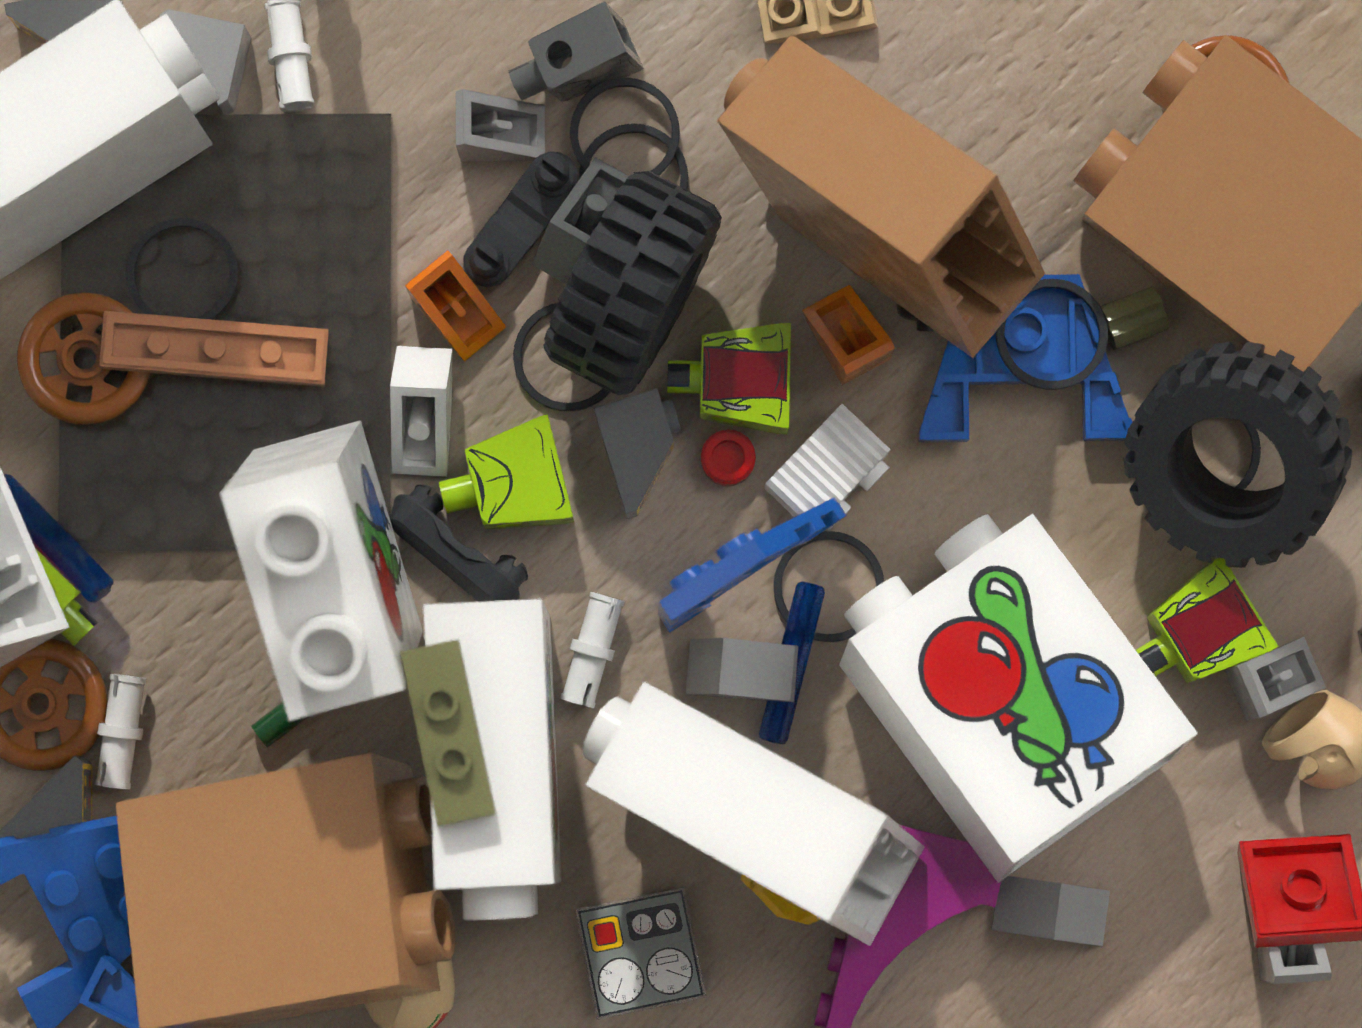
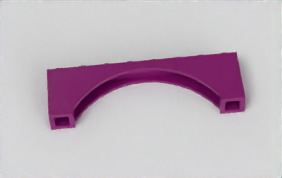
(941, 885)

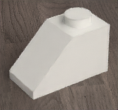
(421, 410)

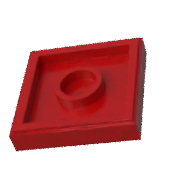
(1302, 890)

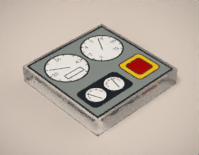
(640, 953)

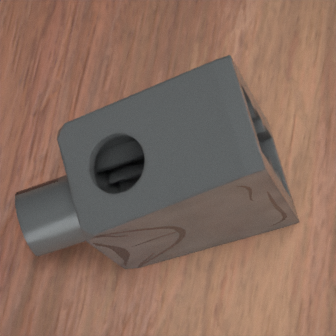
(598, 49)

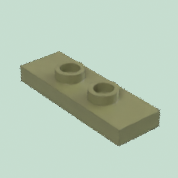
(448, 732)

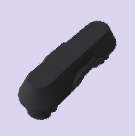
(520, 219)
(416, 523)

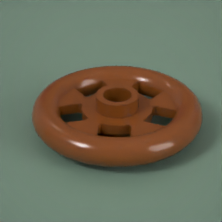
(51, 391)
(75, 735)

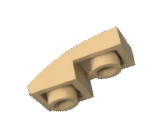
(814, 18)

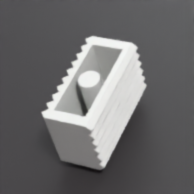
(830, 465)

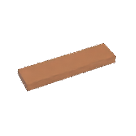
(213, 348)

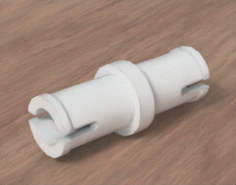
(289, 55)
(592, 650)
(120, 731)

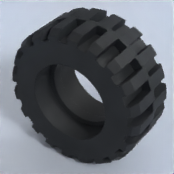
(631, 282)
(1197, 505)

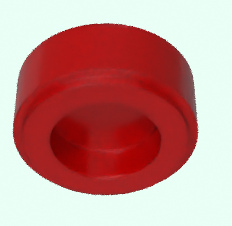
(728, 457)

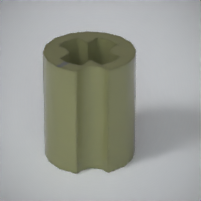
(1135, 317)

